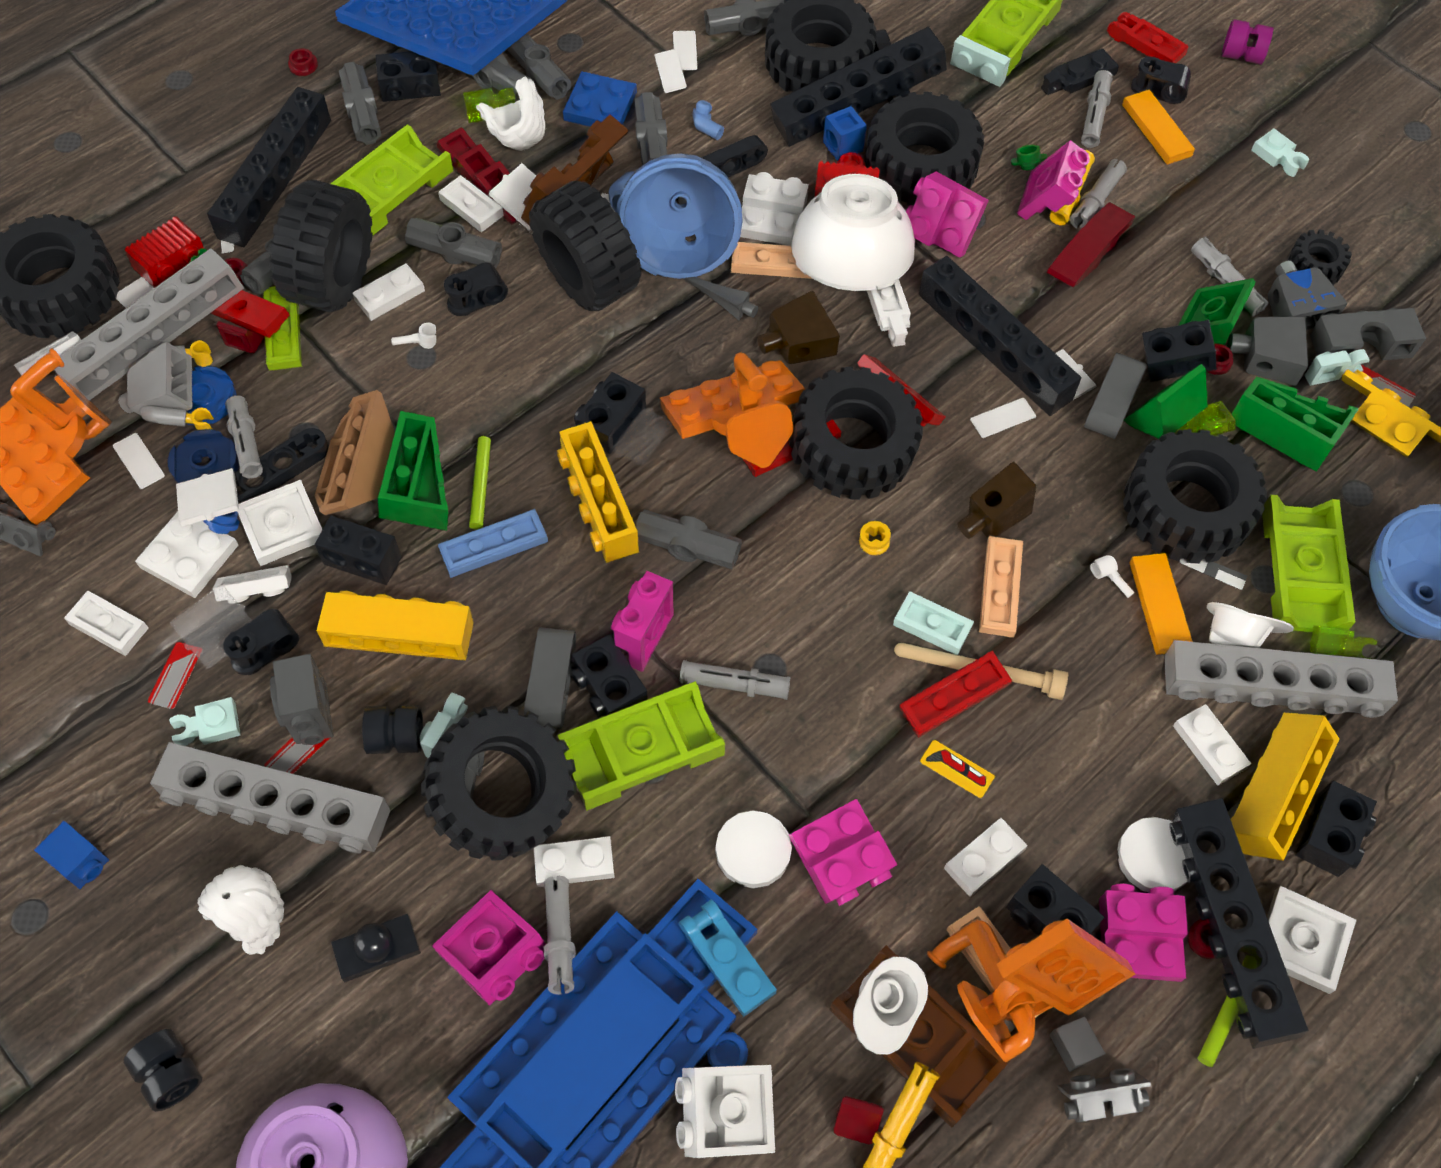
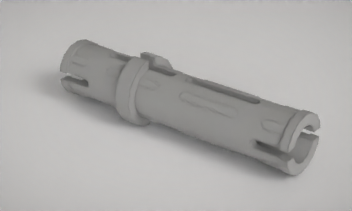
(1098, 100)
(1094, 199)
(1221, 268)
(242, 429)
(734, 679)
(559, 948)

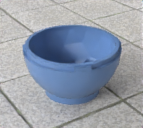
(661, 224)
(1407, 565)

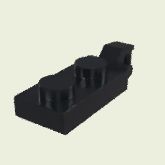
(1078, 72)

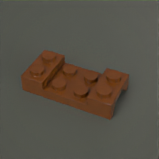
(591, 163)
(941, 1042)

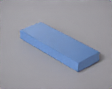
(492, 543)

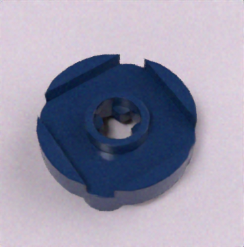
(199, 445)

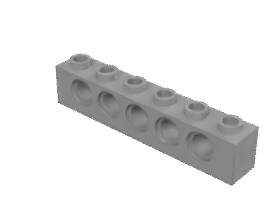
(148, 323)
(1370, 678)
(184, 765)

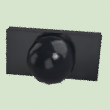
(375, 947)

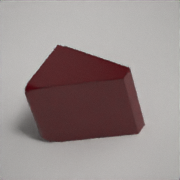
(239, 337)
(857, 1120)

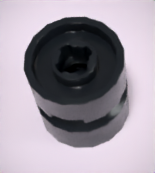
(390, 729)
(162, 1070)

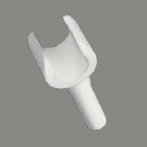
(425, 337)
(1108, 566)

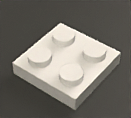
(280, 522)
(186, 555)
(1310, 938)

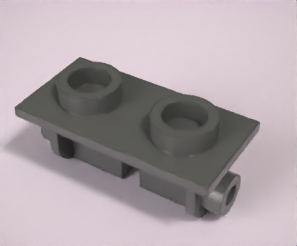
(23, 533)
(1089, 1094)

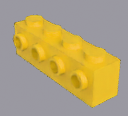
(599, 492)
(395, 625)
(1284, 785)

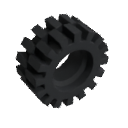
(1325, 247)

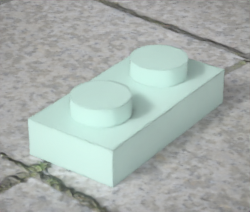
(980, 60)
(933, 623)

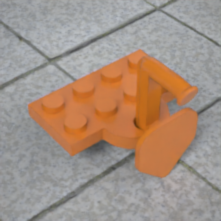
(744, 407)
(42, 440)
(1055, 970)

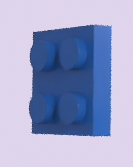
(597, 98)

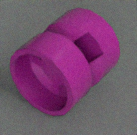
(1237, 39)

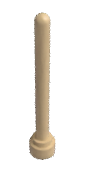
(1052, 683)

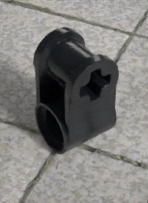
(1165, 80)
(477, 287)
(262, 640)

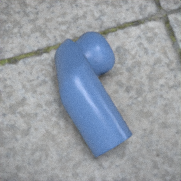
(703, 121)

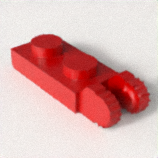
(1147, 38)

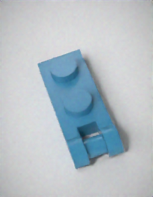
(728, 959)

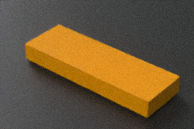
(1158, 127)
(1159, 601)

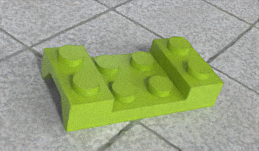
(1011, 25)
(395, 173)
(1309, 565)
(641, 744)

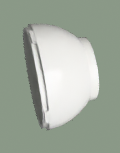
(854, 235)

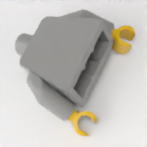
(162, 385)

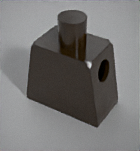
(801, 331)
(999, 503)

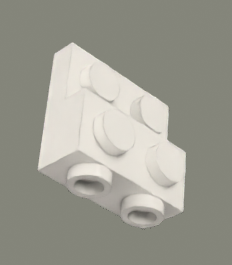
(772, 208)
(726, 1111)

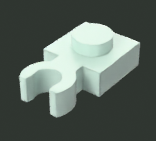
(1277, 150)
(1332, 366)
(452, 713)
(212, 723)

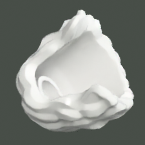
(518, 123)
(250, 912)

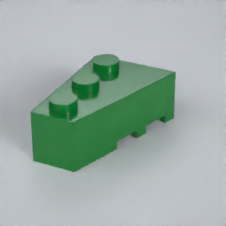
(1291, 422)
(413, 475)

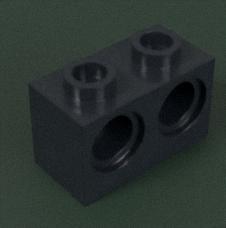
(407, 76)
(1179, 353)
(614, 415)
(358, 550)
(616, 677)
(1329, 824)
(1059, 900)

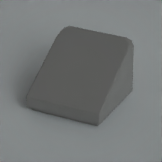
(1076, 1043)

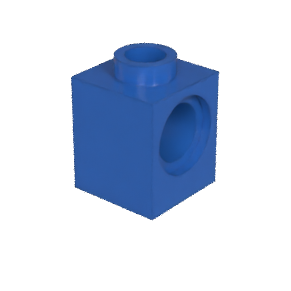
(844, 132)
(72, 855)

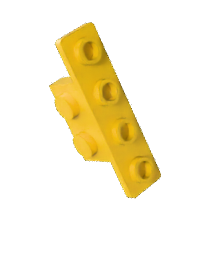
(1388, 418)

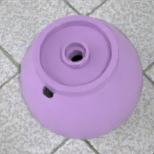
(305, 1125)

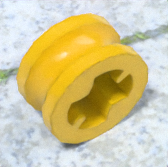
(875, 547)

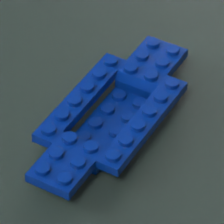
(581, 1046)

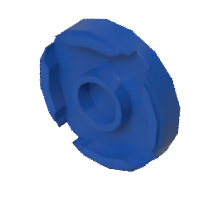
(211, 390)

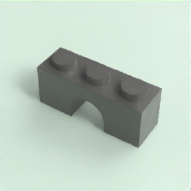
(1392, 331)

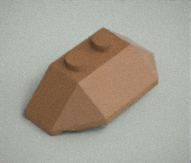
(356, 455)

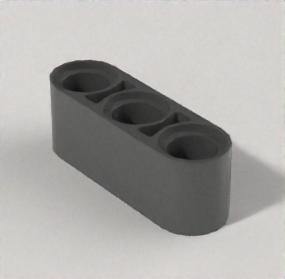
(1115, 395)
(551, 675)

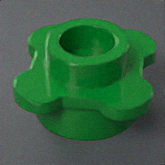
(1028, 157)

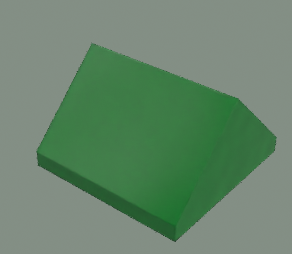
(1220, 306)
(1172, 405)

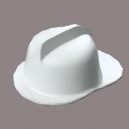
(1240, 628)
(889, 1004)

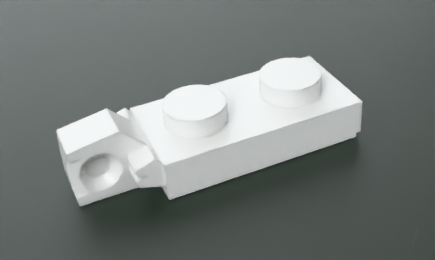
(891, 312)

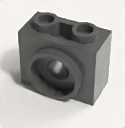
(301, 699)

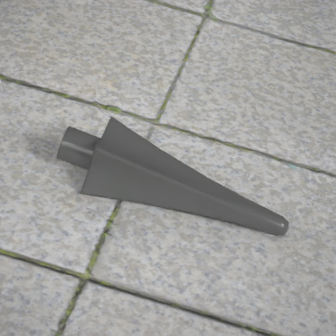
(731, 299)

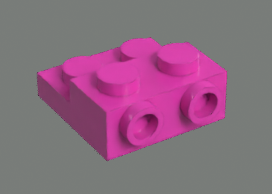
(1054, 181)
(945, 213)
(644, 619)
(843, 853)
(1146, 930)
(491, 948)

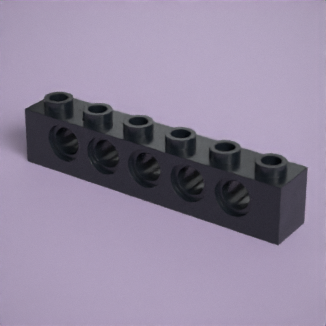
(860, 85)
(269, 167)
(999, 336)
(1261, 1026)

